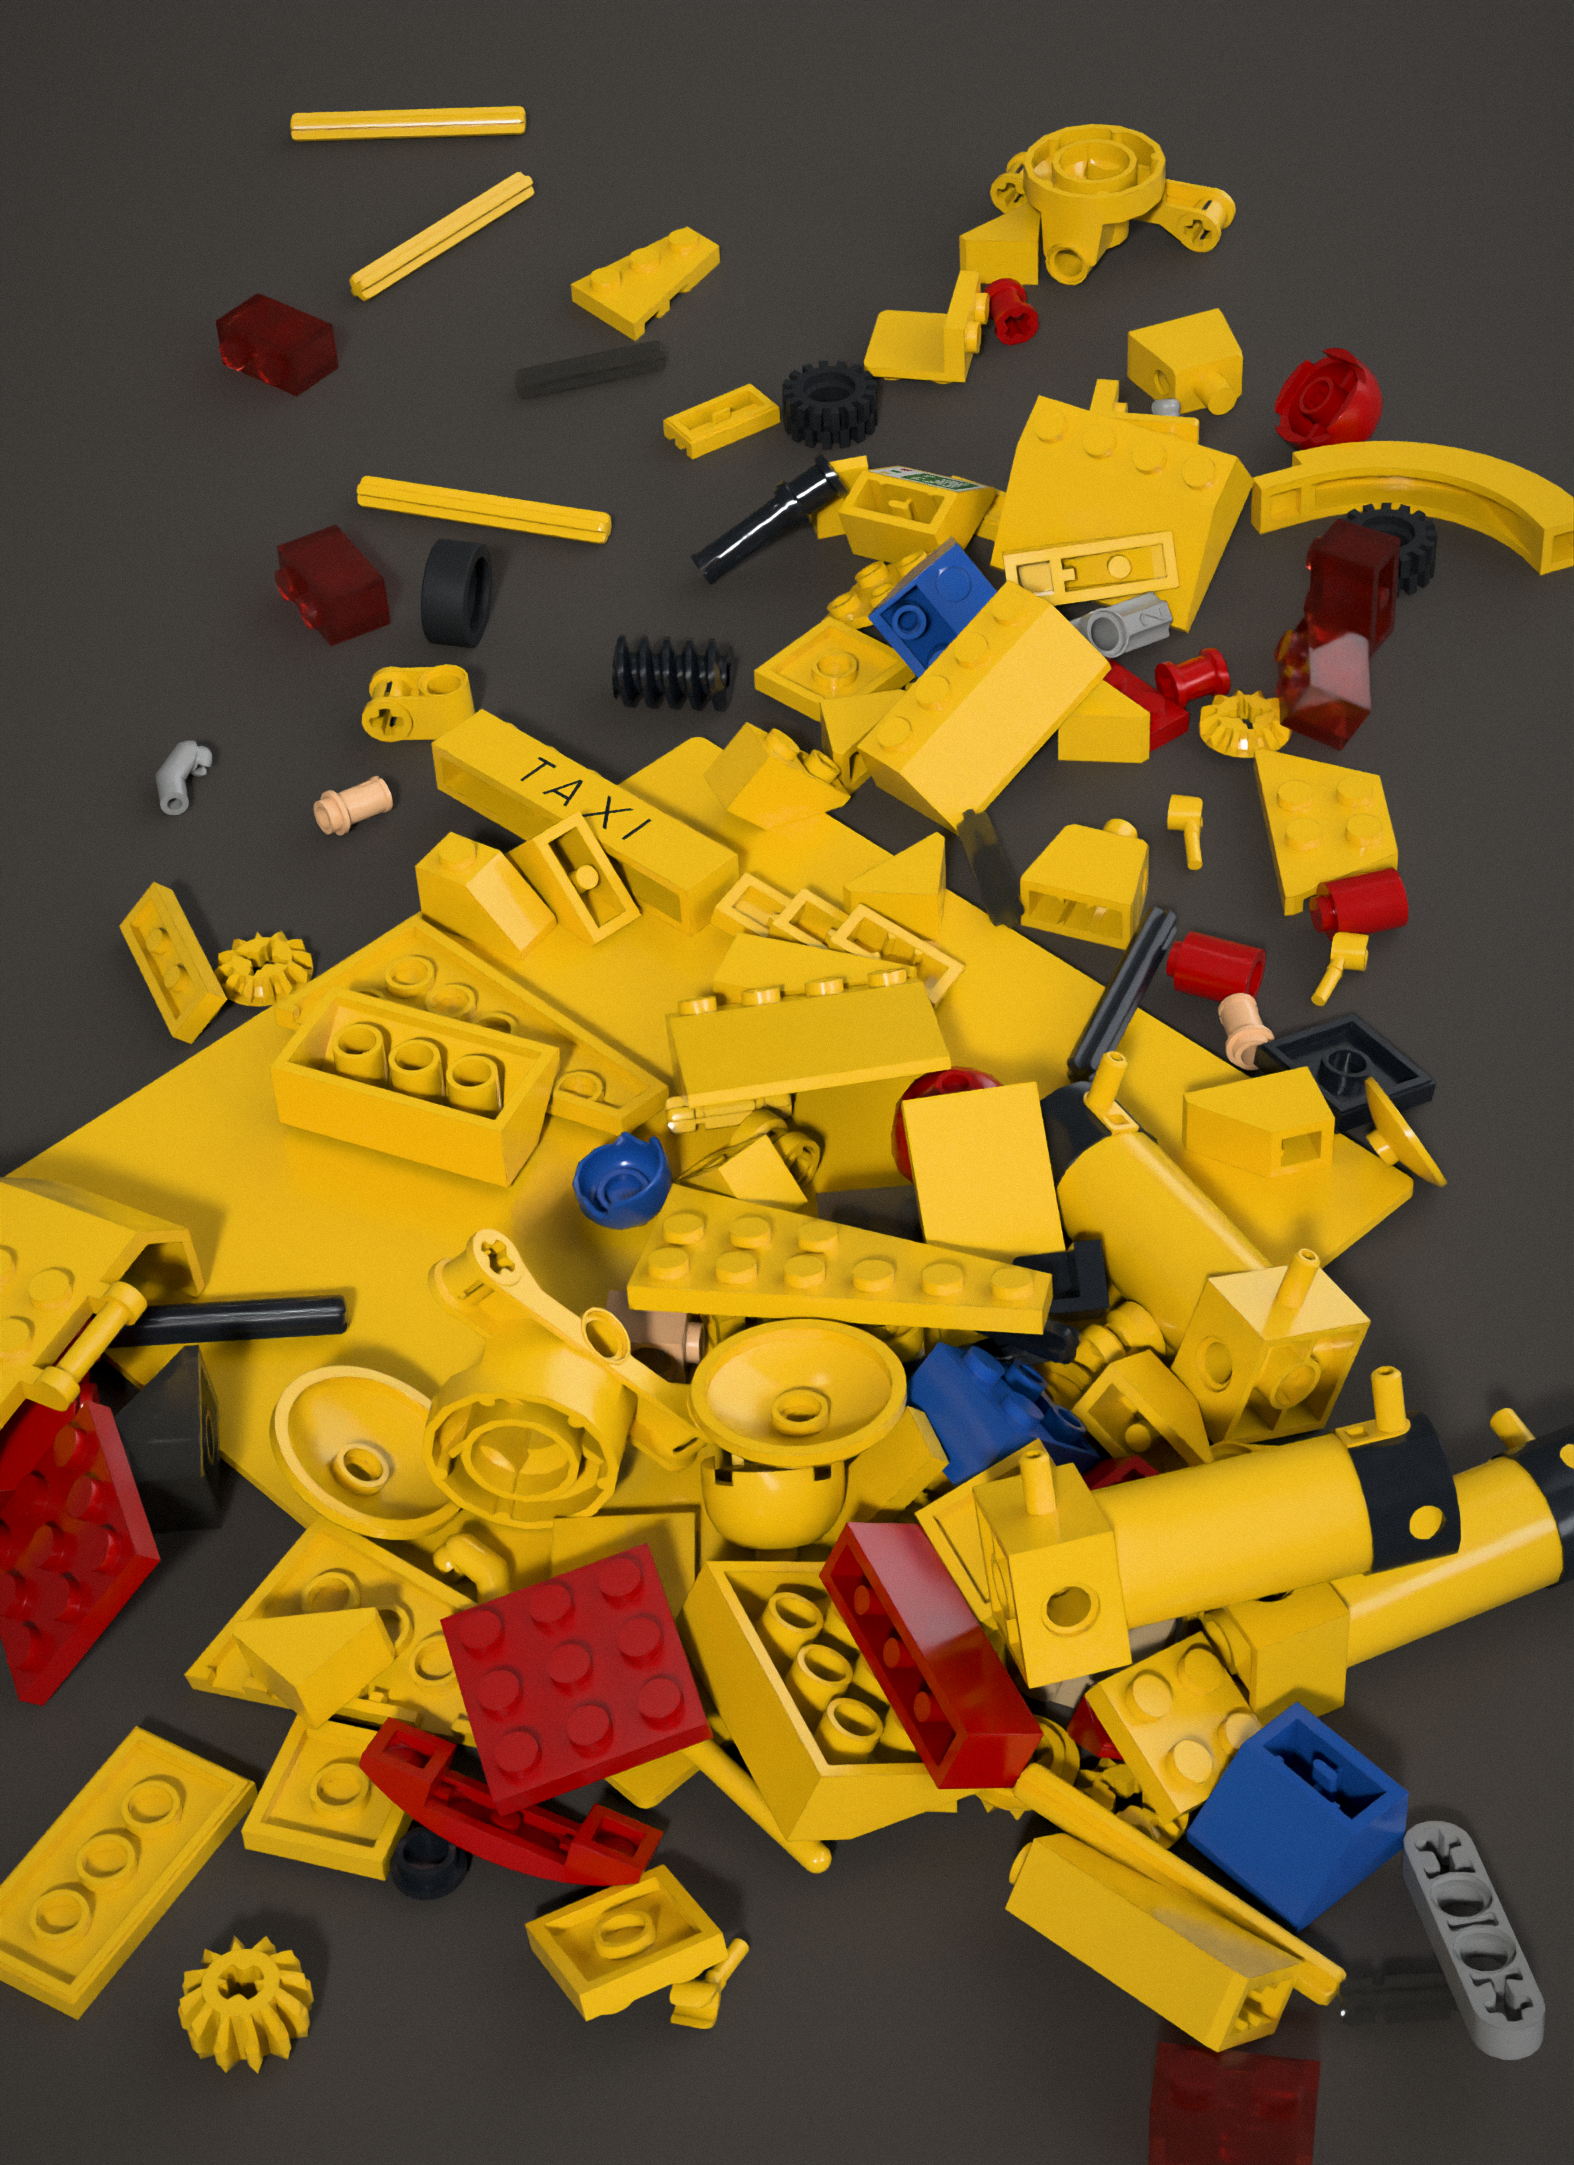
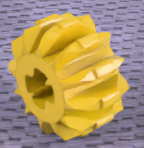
(245, 2004)

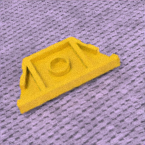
(1321, 823)

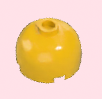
(772, 1506)

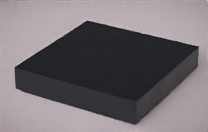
(1340, 1059)

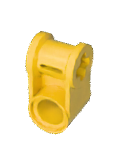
(422, 699)

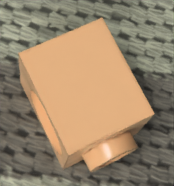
(660, 1339)

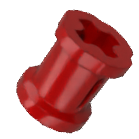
(1012, 316)
(1193, 677)

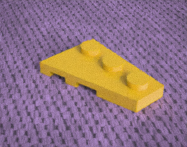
(646, 280)

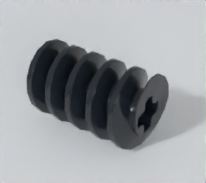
(672, 675)

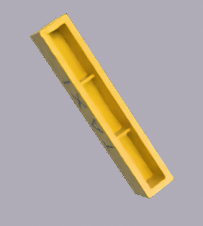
(533, 786)

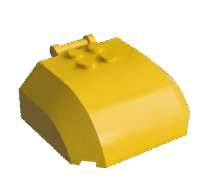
(61, 1266)

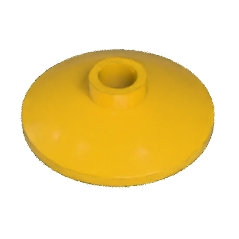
(1395, 1139)

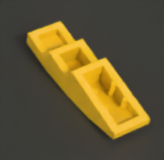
(811, 921)

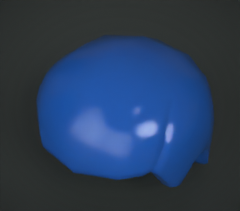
(623, 1182)

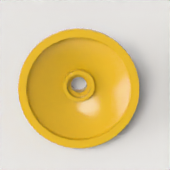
(799, 1393)
(355, 1450)

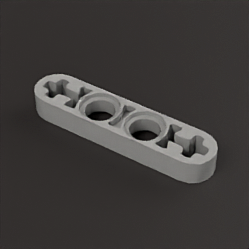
(1479, 1935)

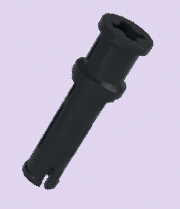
(791, 505)

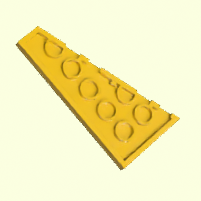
(437, 975)
(779, 1264)
(346, 1571)

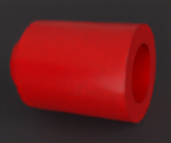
(1360, 904)
(1215, 967)

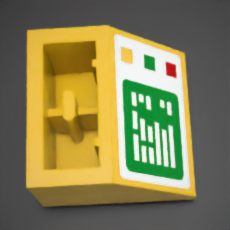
(910, 510)

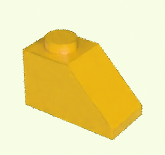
(575, 879)
(481, 897)
(747, 1173)
(1145, 1413)

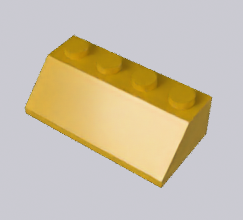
(983, 707)
(416, 1085)

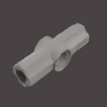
(1126, 625)

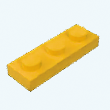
(172, 963)

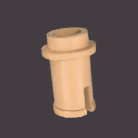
(341, 810)
(1243, 1029)

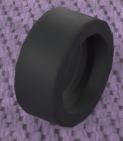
(456, 593)

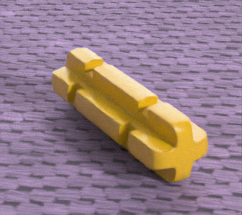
(684, 1119)

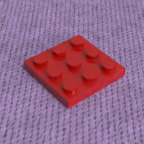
(70, 1552)
(575, 1679)

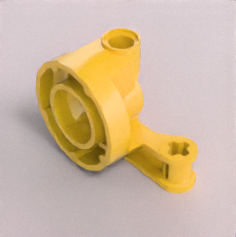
(1091, 186)
(550, 1403)

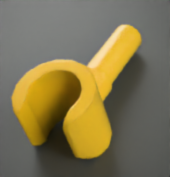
(1185, 816)
(1348, 953)
(699, 2000)

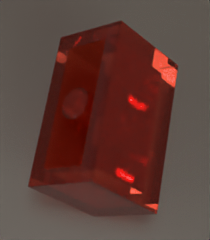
(277, 344)
(1355, 580)
(332, 585)
(1323, 681)
(1232, 2108)

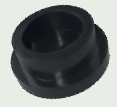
(427, 1865)

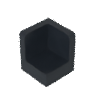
(1076, 1280)

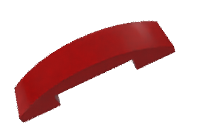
(417, 1777)

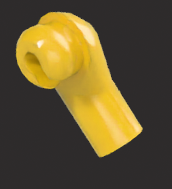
(470, 1557)

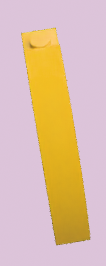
(1436, 479)

